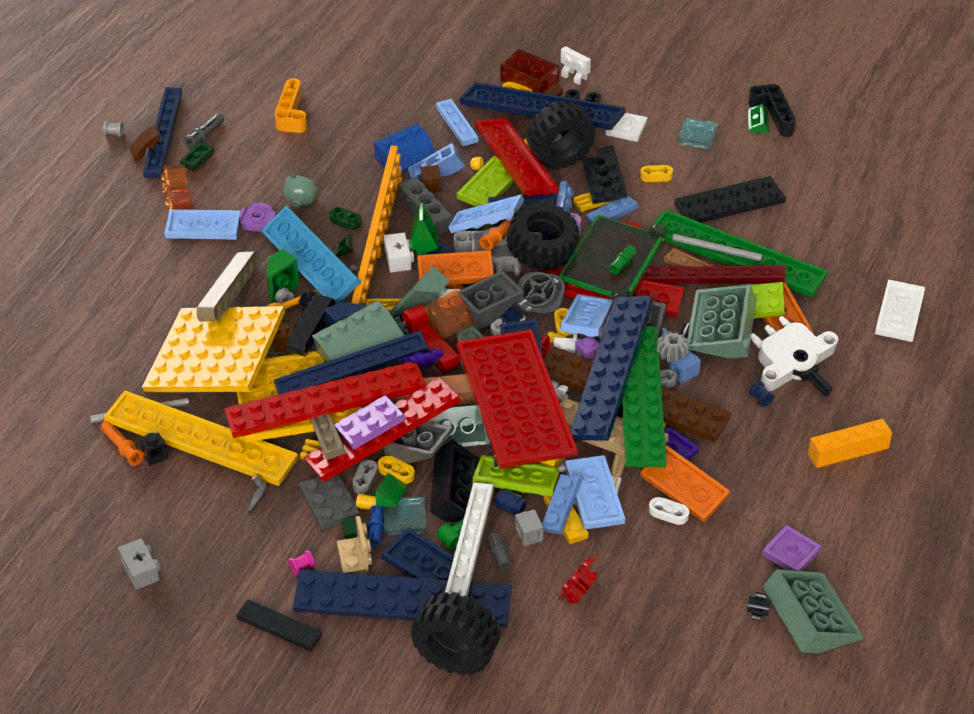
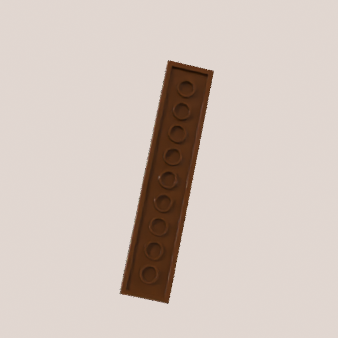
(678, 409)

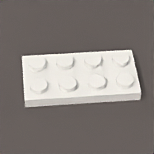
(900, 310)

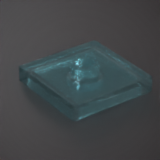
(407, 514)

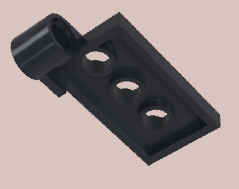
(607, 166)

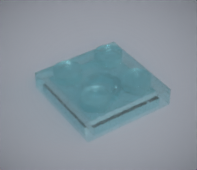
(697, 133)

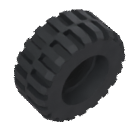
(553, 121)
(536, 251)
(455, 633)

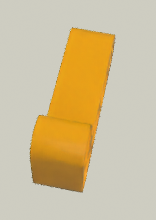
(286, 114)

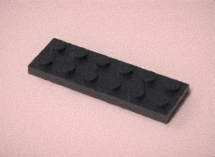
(730, 200)

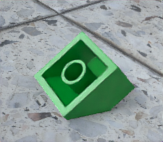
(423, 232)
(281, 273)

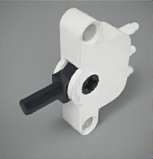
(794, 355)

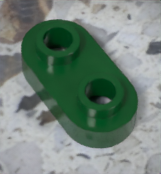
(345, 218)

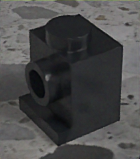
(152, 443)

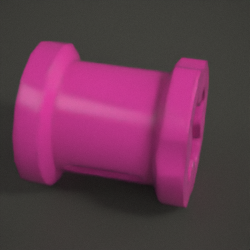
(301, 563)

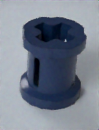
(761, 390)

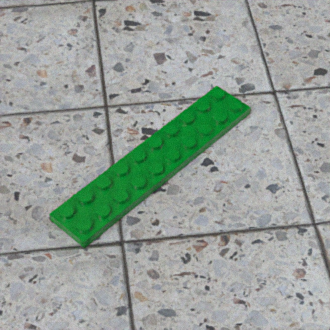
(798, 274)
(643, 407)

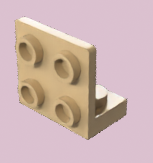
(354, 551)

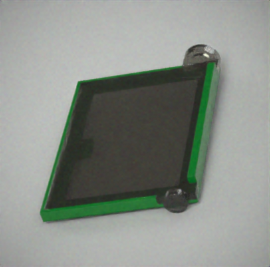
(598, 250)

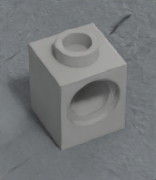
(529, 527)

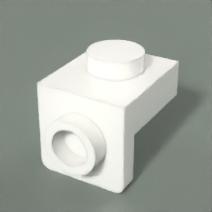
(566, 344)

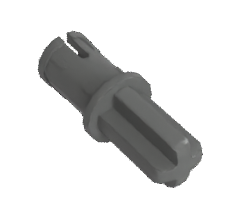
(499, 551)

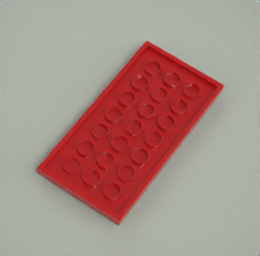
(516, 399)

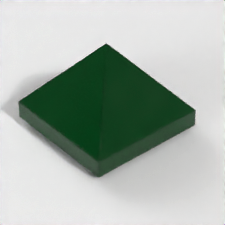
(344, 246)

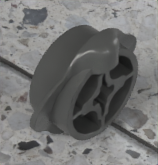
(549, 283)

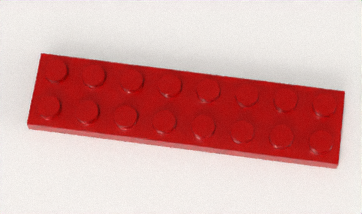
(516, 157)
(660, 292)
(417, 410)

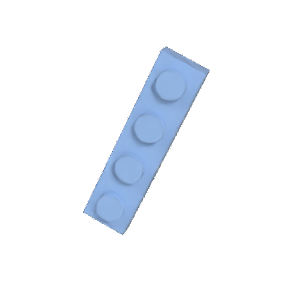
(457, 122)

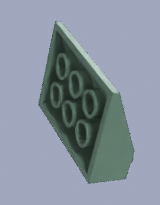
(722, 321)
(357, 332)
(811, 610)

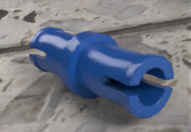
(375, 525)

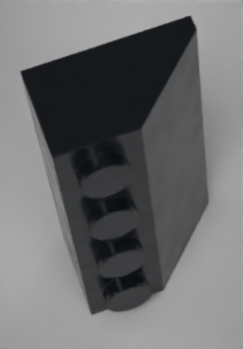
(452, 481)

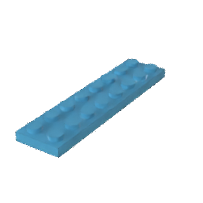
(313, 257)

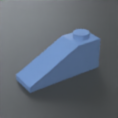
(447, 159)

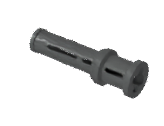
(199, 134)

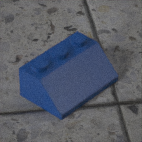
(412, 145)

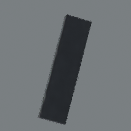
(279, 625)

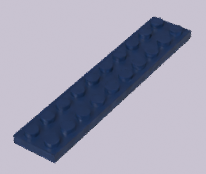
(531, 103)
(611, 369)
(386, 595)

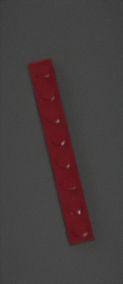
(715, 274)

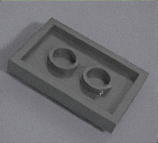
(328, 501)

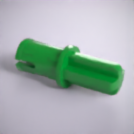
(622, 259)

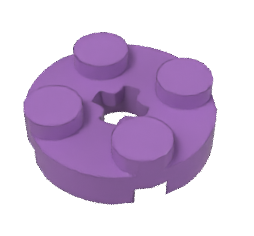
(249, 215)

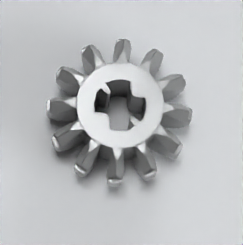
(672, 346)

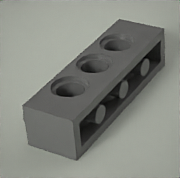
(414, 192)

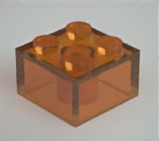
(176, 187)
(448, 315)

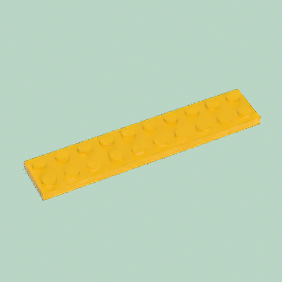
(201, 438)

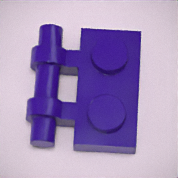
(426, 359)

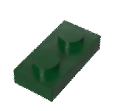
(197, 156)

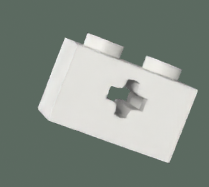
(397, 252)

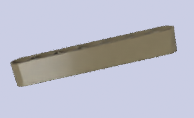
(227, 286)

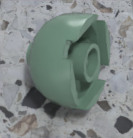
(300, 191)

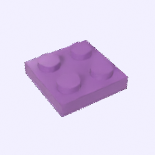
(791, 549)

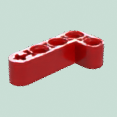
(417, 321)

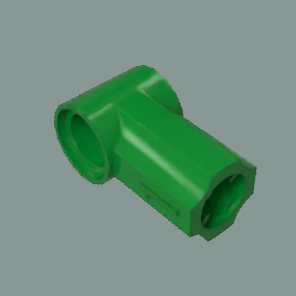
(450, 534)

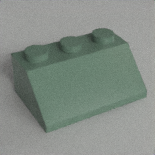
(424, 292)
(466, 425)

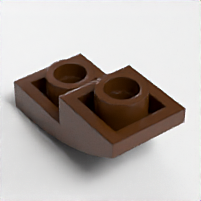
(145, 140)

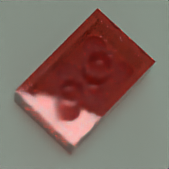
(529, 71)

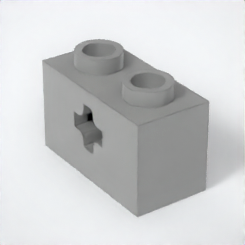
(139, 563)

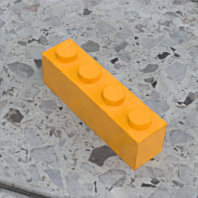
(849, 443)

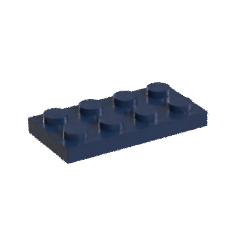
(418, 557)

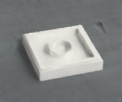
(629, 127)

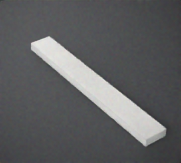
(470, 539)

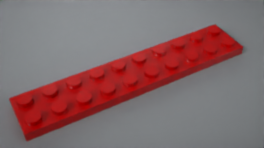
(323, 399)

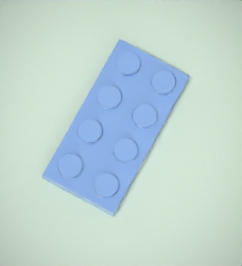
(485, 214)
(202, 224)
(587, 315)
(597, 495)

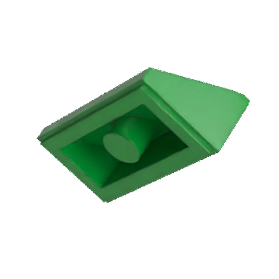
(758, 119)
(390, 491)

